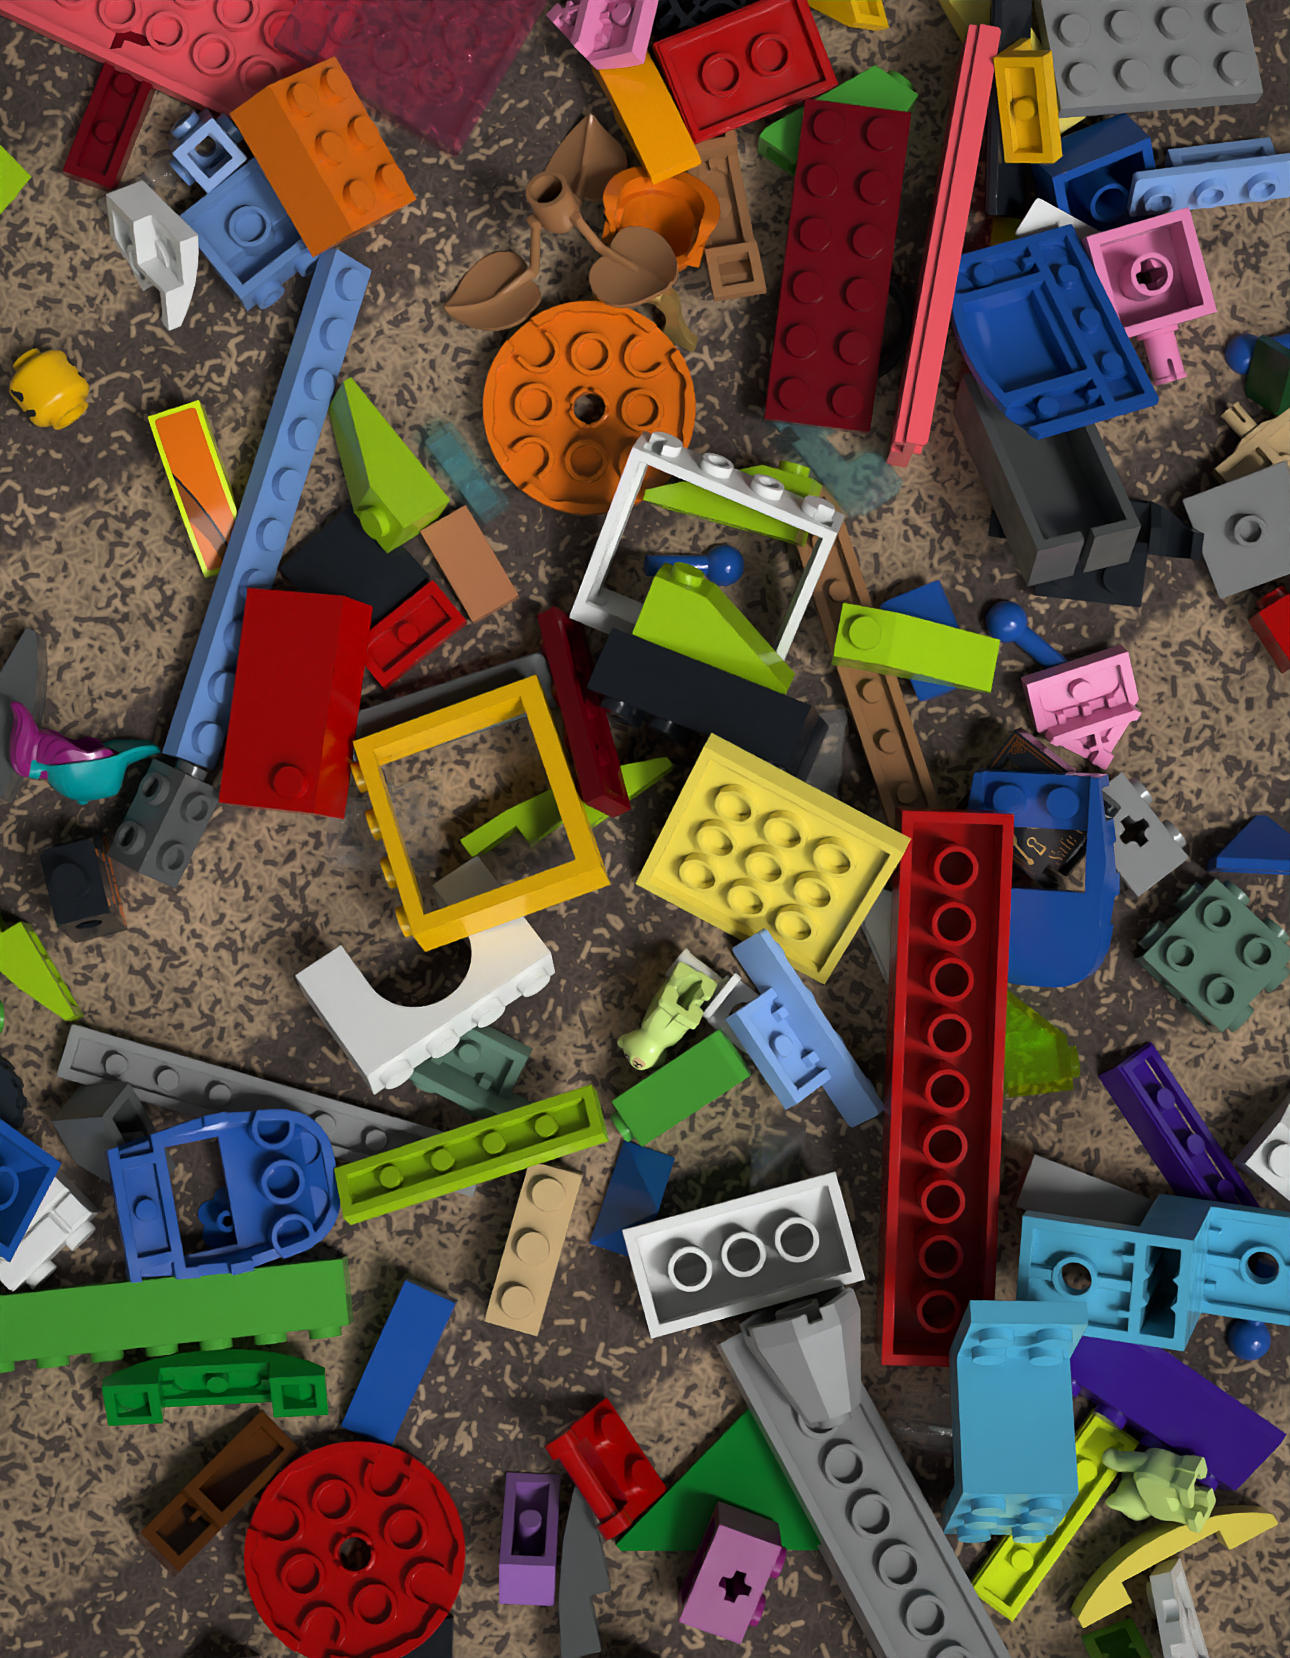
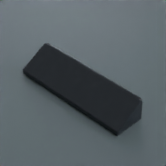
(1004, 181)

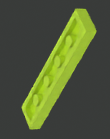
(471, 1154)

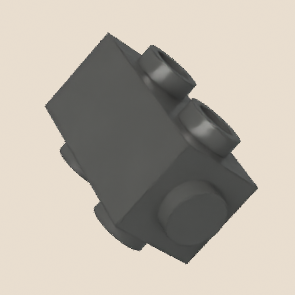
(165, 821)

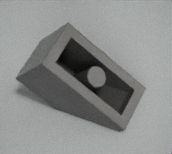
(102, 1119)

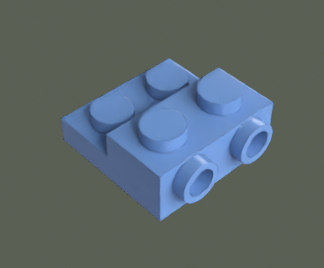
(249, 237)

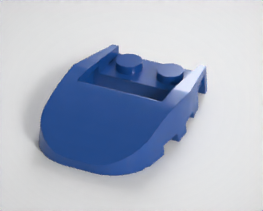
(1056, 933)
(275, 1182)

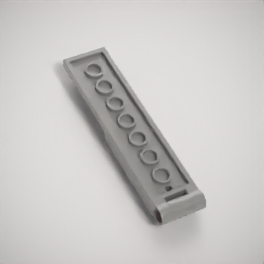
(870, 1524)

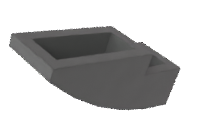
(23, 681)

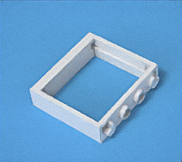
(607, 609)

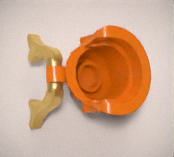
(677, 209)

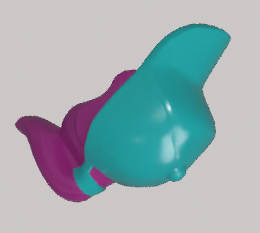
(73, 768)

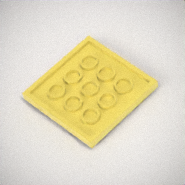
(771, 854)

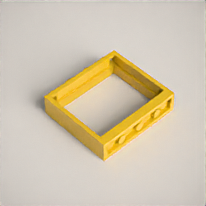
(511, 900)

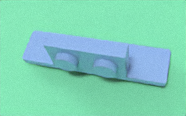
(1212, 178)
(793, 1037)

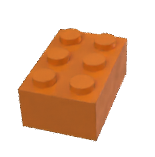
(323, 155)

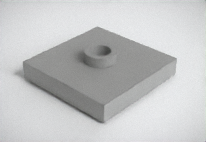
(1245, 528)

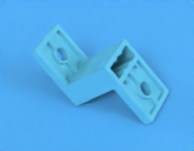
(1161, 1274)
(1013, 1419)

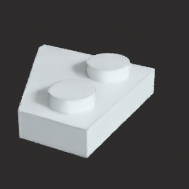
(1175, 1612)

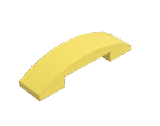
(1105, 1590)

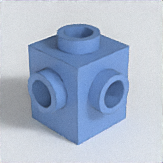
(208, 168)

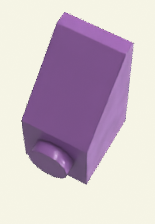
(529, 1539)

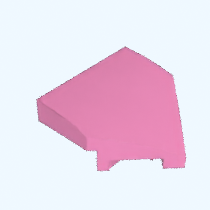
(607, 31)
(1084, 703)

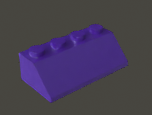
(1172, 1408)

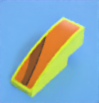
(197, 480)

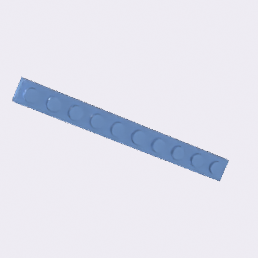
(268, 503)

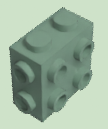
(1216, 954)

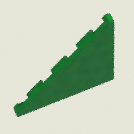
(734, 1471)

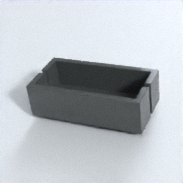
(1050, 494)

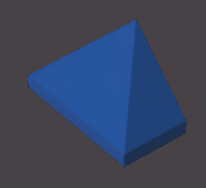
(1255, 849)
(632, 1195)

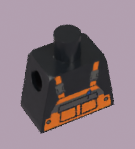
(83, 888)

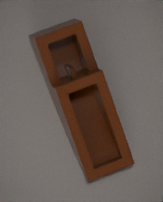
(217, 1493)

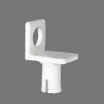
(726, 995)

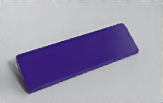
(1165, 1133)

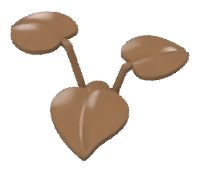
(631, 271)

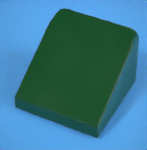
(1269, 375)

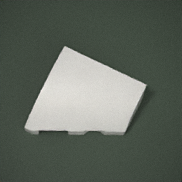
(156, 246)

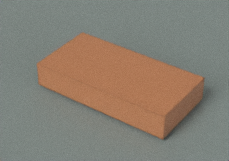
(469, 564)

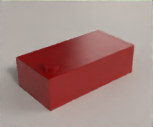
(295, 702)

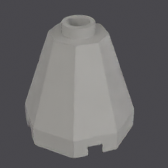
(812, 1353)

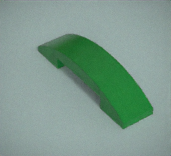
(215, 1378)

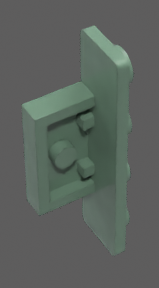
(477, 1072)

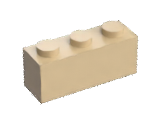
(533, 1248)

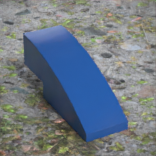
(399, 1362)

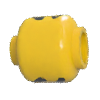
(49, 388)

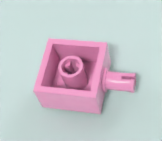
(1178, 289)

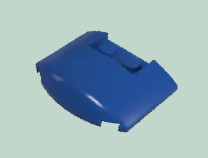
(1046, 335)

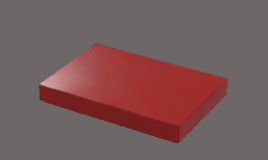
(744, 66)

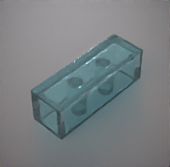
(467, 473)

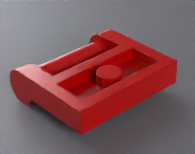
(607, 1467)

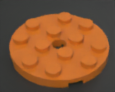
(573, 354)

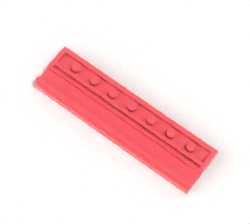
(943, 244)

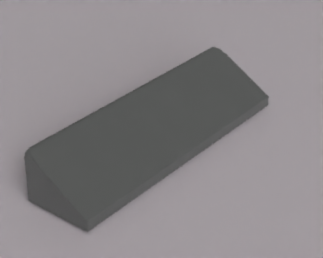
(449, 693)

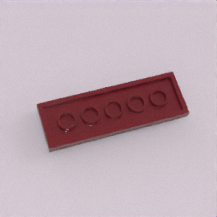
(837, 266)

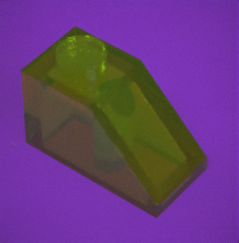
(1035, 1053)

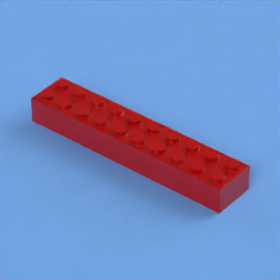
(943, 1078)

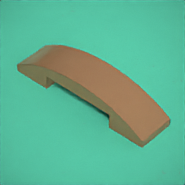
(731, 251)

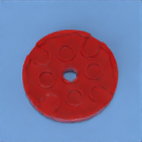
(297, 1541)

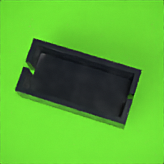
(692, 700)

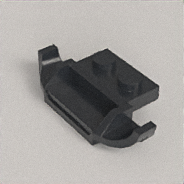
(1123, 583)

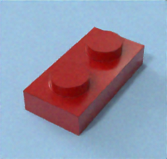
(411, 634)

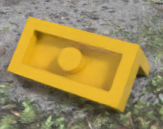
(1027, 104)

